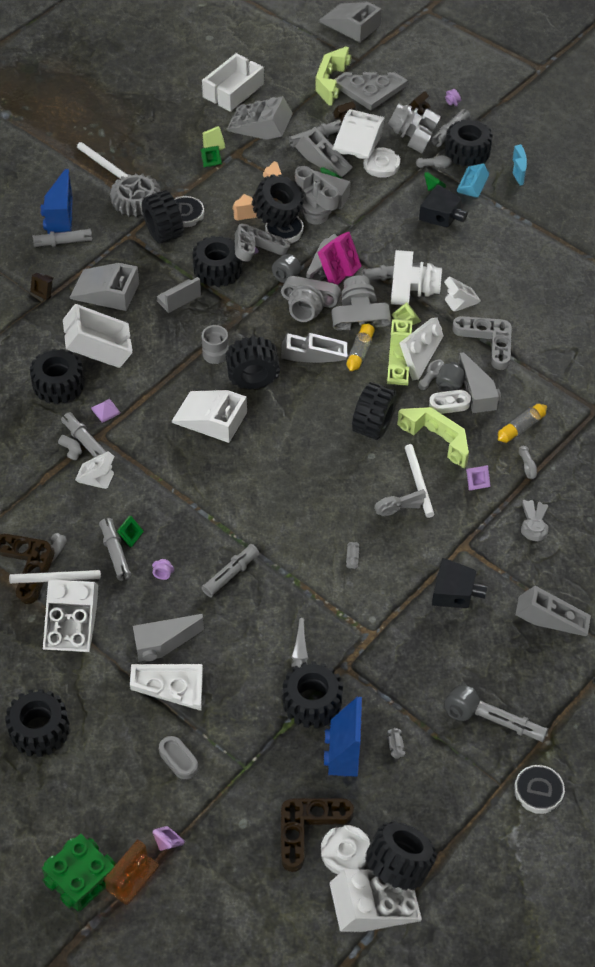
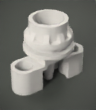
(408, 278)

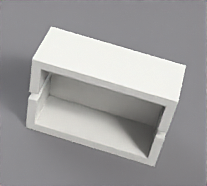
(233, 82)
(97, 336)

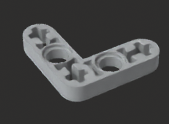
(248, 237)
(495, 334)

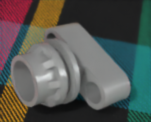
(414, 125)
(319, 195)
(309, 297)
(359, 305)

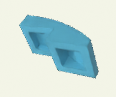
(520, 164)

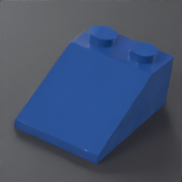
(58, 205)
(344, 740)

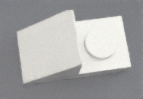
(460, 295)
(97, 471)

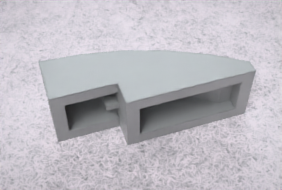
(313, 349)

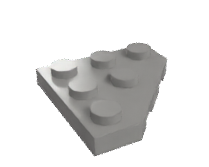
(370, 88)

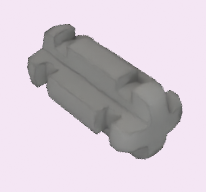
(352, 555)
(396, 743)

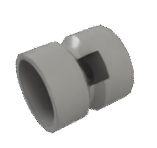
(214, 344)

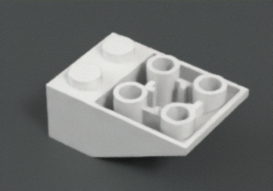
(359, 134)
(212, 413)
(70, 615)
(369, 903)

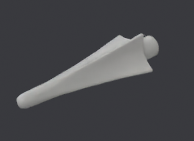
(300, 652)

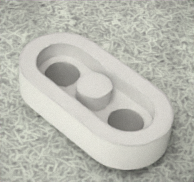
(450, 401)

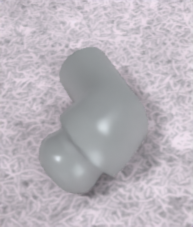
(73, 446)
(59, 542)

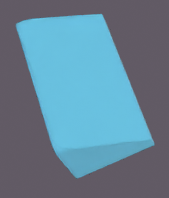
(473, 180)

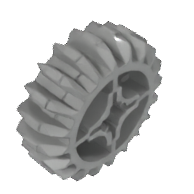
(130, 190)

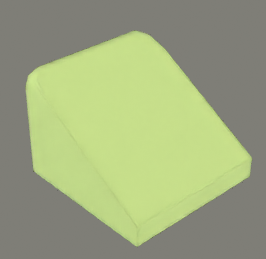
(213, 138)
(407, 313)

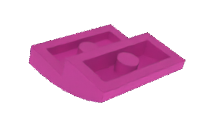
(339, 258)

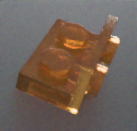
(130, 873)

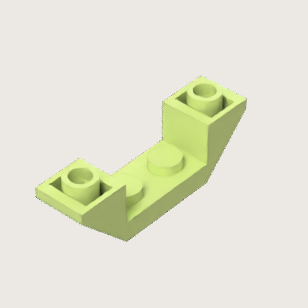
(331, 61)
(397, 369)
(415, 418)

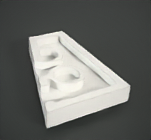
(420, 346)
(169, 682)

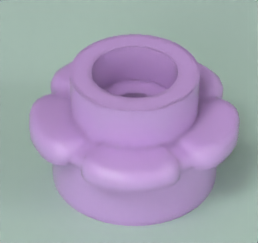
(452, 97)
(162, 569)

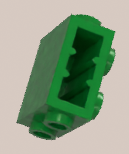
(77, 872)

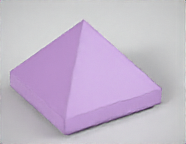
(105, 410)
(478, 477)
(167, 838)

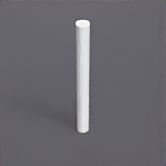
(102, 161)
(419, 479)
(44, 577)

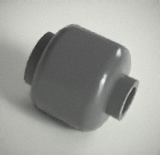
(286, 266)
(450, 377)
(462, 703)

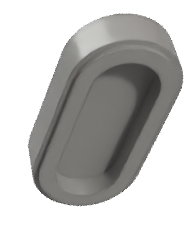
(178, 757)

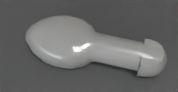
(439, 162)
(432, 372)
(529, 465)

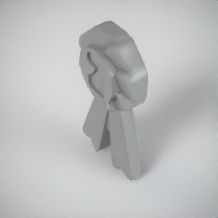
(390, 505)
(534, 527)

